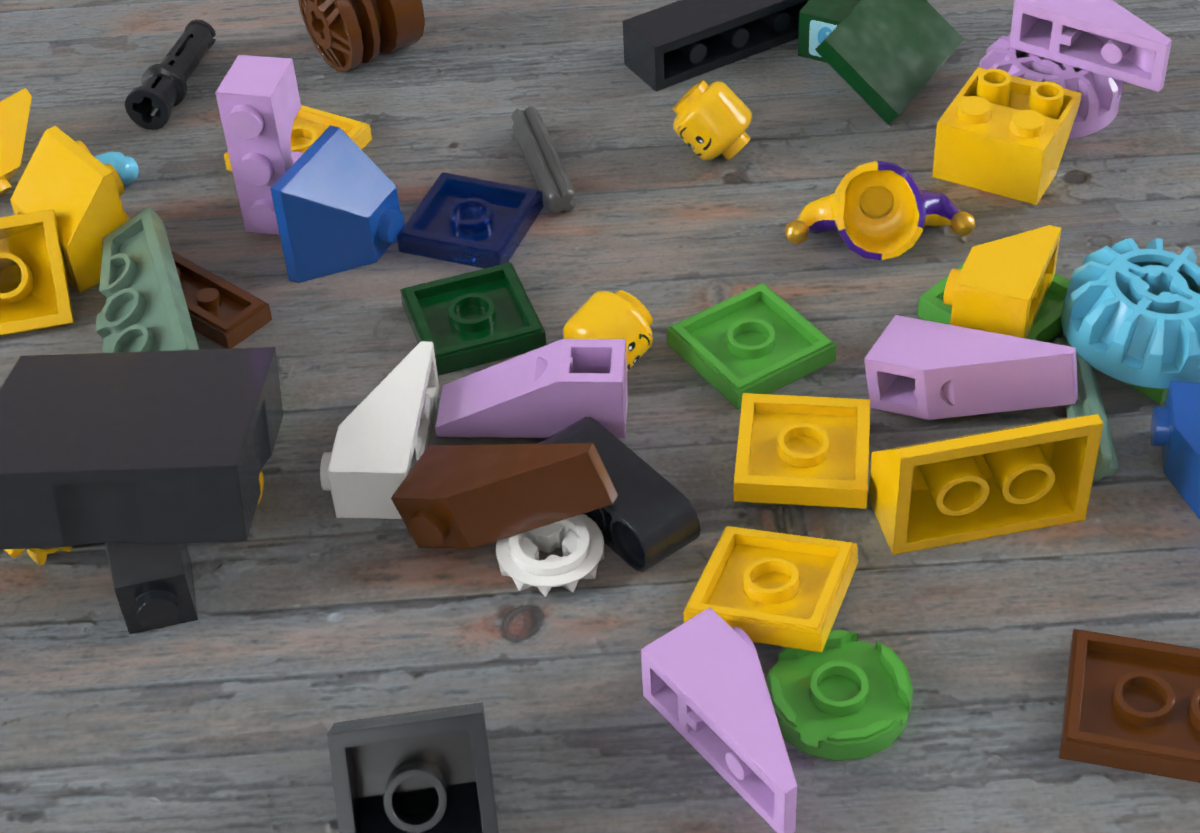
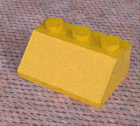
(985, 483)

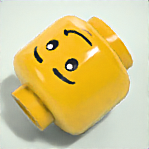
(712, 120)
(613, 317)

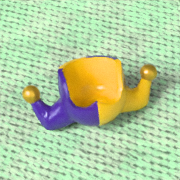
(879, 212)

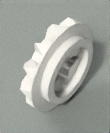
(581, 549)

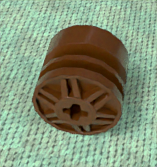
(358, 29)

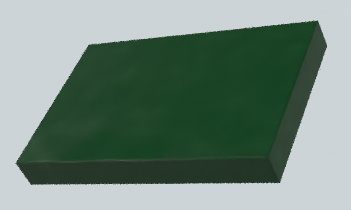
(889, 51)

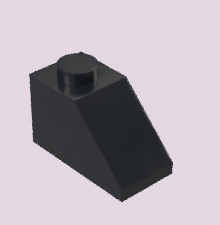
(152, 584)

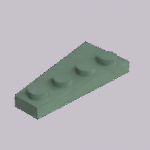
(142, 290)

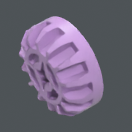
(1099, 93)

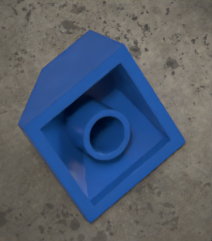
(334, 209)

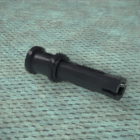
(165, 82)

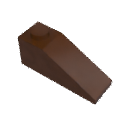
(497, 491)

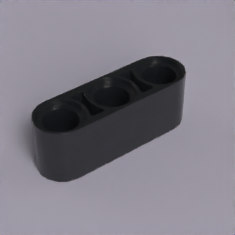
(649, 513)

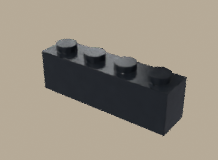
(704, 35)

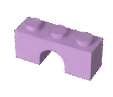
(257, 119)

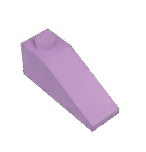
(1093, 38)
(717, 698)

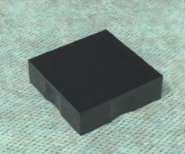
(135, 446)

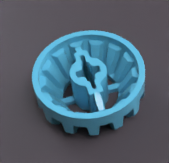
(1136, 313)

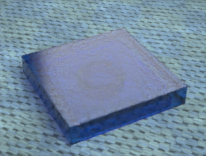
(470, 221)

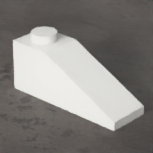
(383, 439)

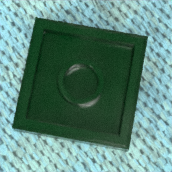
(474, 317)

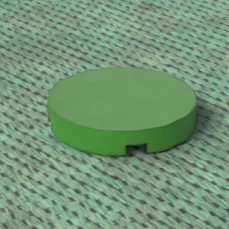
(841, 700)

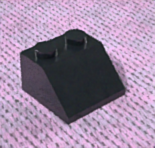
(414, 772)

